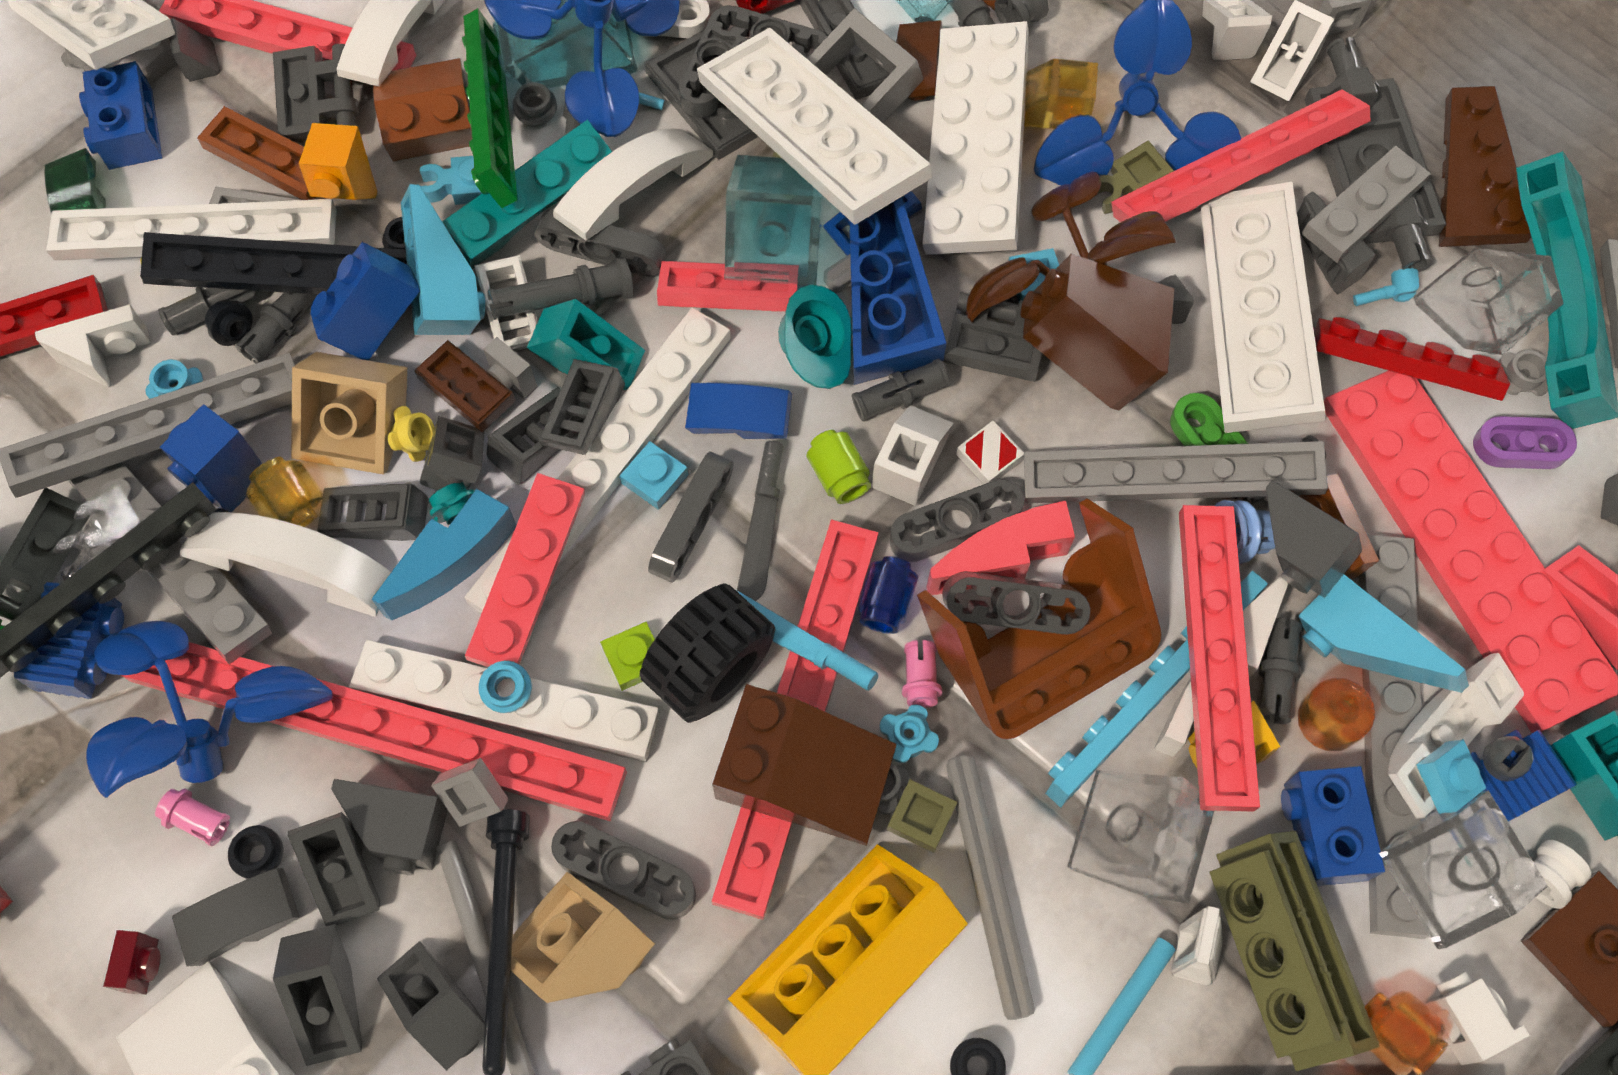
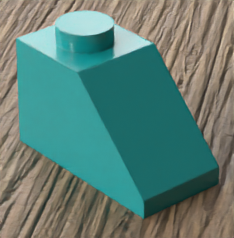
(578, 333)

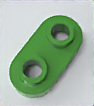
(1209, 415)

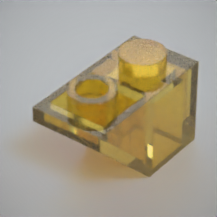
(1059, 92)

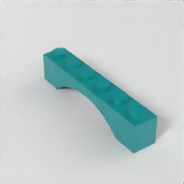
(1578, 348)

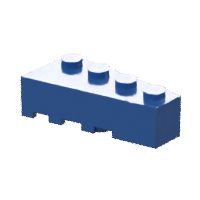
(890, 298)

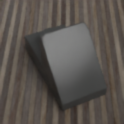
(453, 455)
(335, 869)

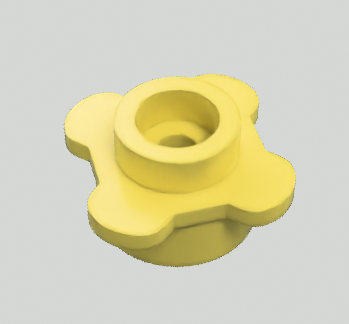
(411, 433)

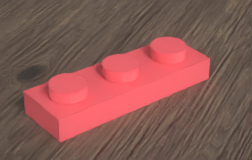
(704, 287)

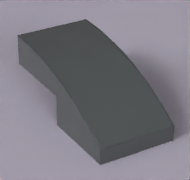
(235, 916)

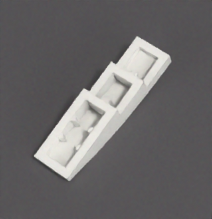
(1258, 624)

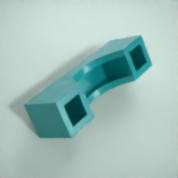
(544, 180)

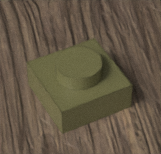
(921, 816)

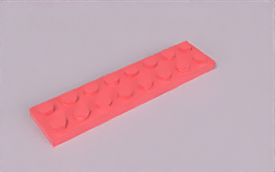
(1472, 547)

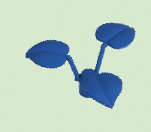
(1146, 42)
(603, 97)
(138, 747)

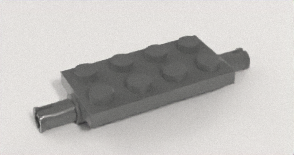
(1359, 150)

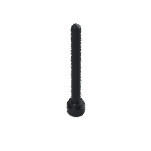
(507, 833)

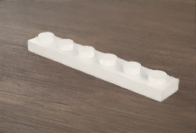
(121, 230)
(550, 712)

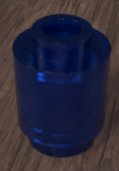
(887, 595)

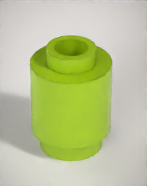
(839, 466)

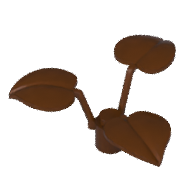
(1125, 238)

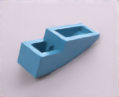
(445, 556)

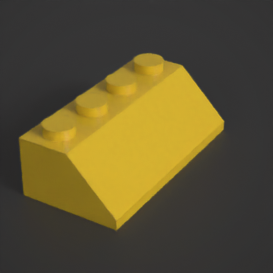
(848, 962)

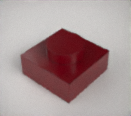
(132, 962)

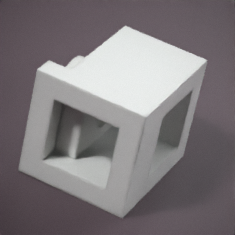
(1474, 1019)

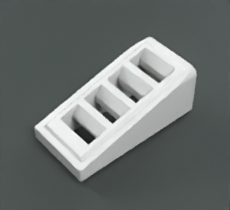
(498, 272)
(1199, 947)

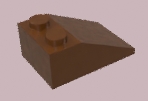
(803, 766)

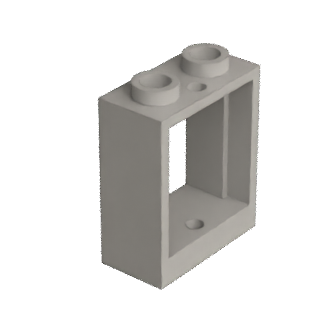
(902, 66)

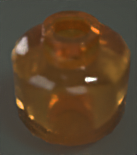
(1336, 714)
(1406, 1033)

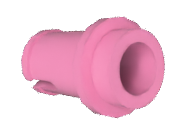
(921, 675)
(191, 816)

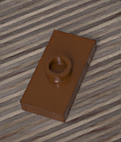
(465, 385)

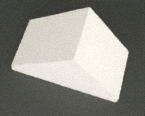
(1293, 50)

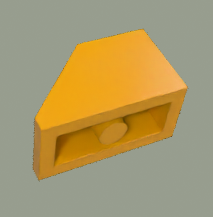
(336, 163)

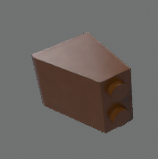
(1101, 327)

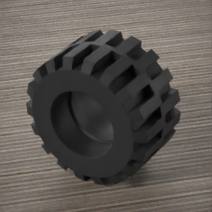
(707, 652)

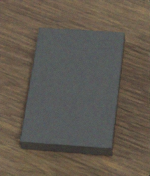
(720, 130)

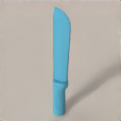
(815, 650)

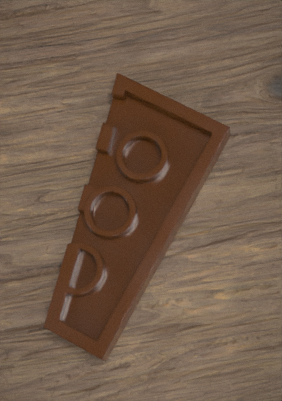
(1479, 173)

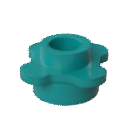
(449, 501)

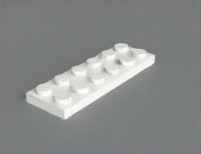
(814, 125)
(977, 139)
(1261, 310)

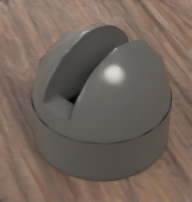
(1499, 750)

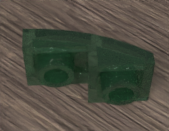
(72, 183)

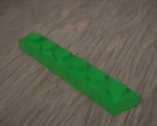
(488, 112)

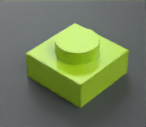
(627, 652)

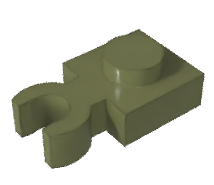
(1131, 172)

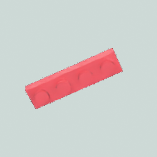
(526, 572)

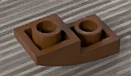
(922, 43)

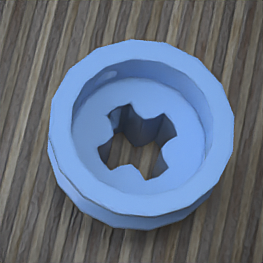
(1252, 527)

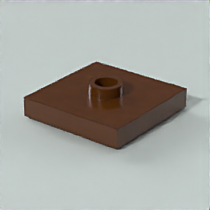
(1582, 947)

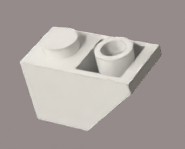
(910, 454)

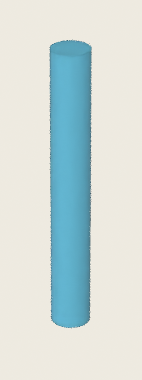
(1123, 1008)

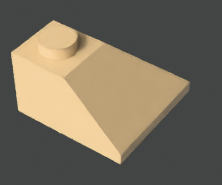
(576, 944)

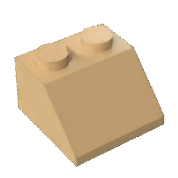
(345, 411)

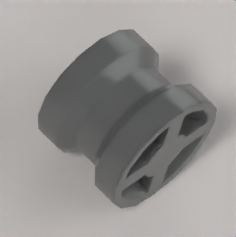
(1021, 10)

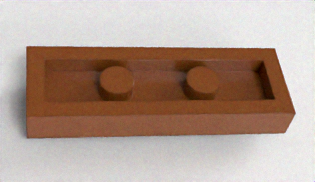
(256, 151)

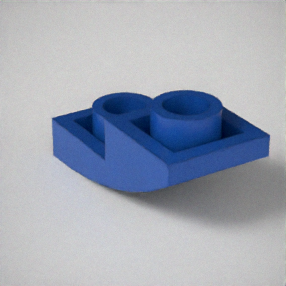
(739, 409)

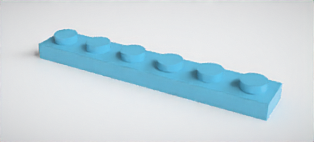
(1136, 704)

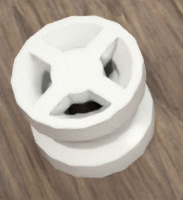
(1562, 872)

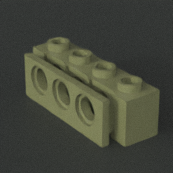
(1291, 952)

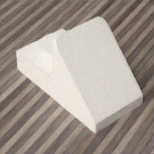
(1237, 27)
(88, 340)

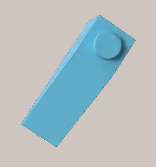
(446, 282)
(1374, 638)

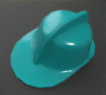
(817, 336)

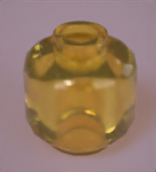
(284, 491)

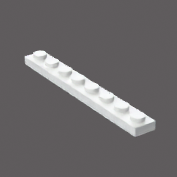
(631, 425)

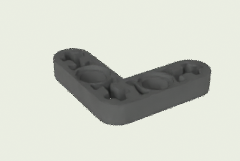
(718, 41)

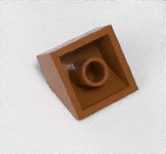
(423, 110)

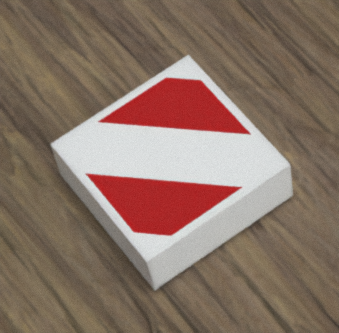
(990, 453)

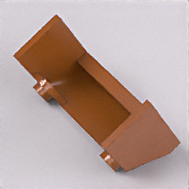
(1033, 674)

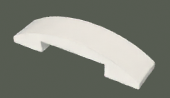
(372, 44)
(623, 173)
(289, 552)
(1452, 717)

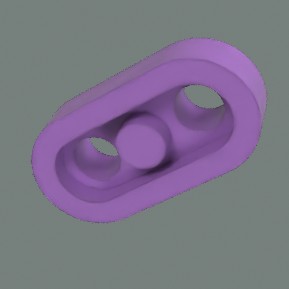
(1520, 442)

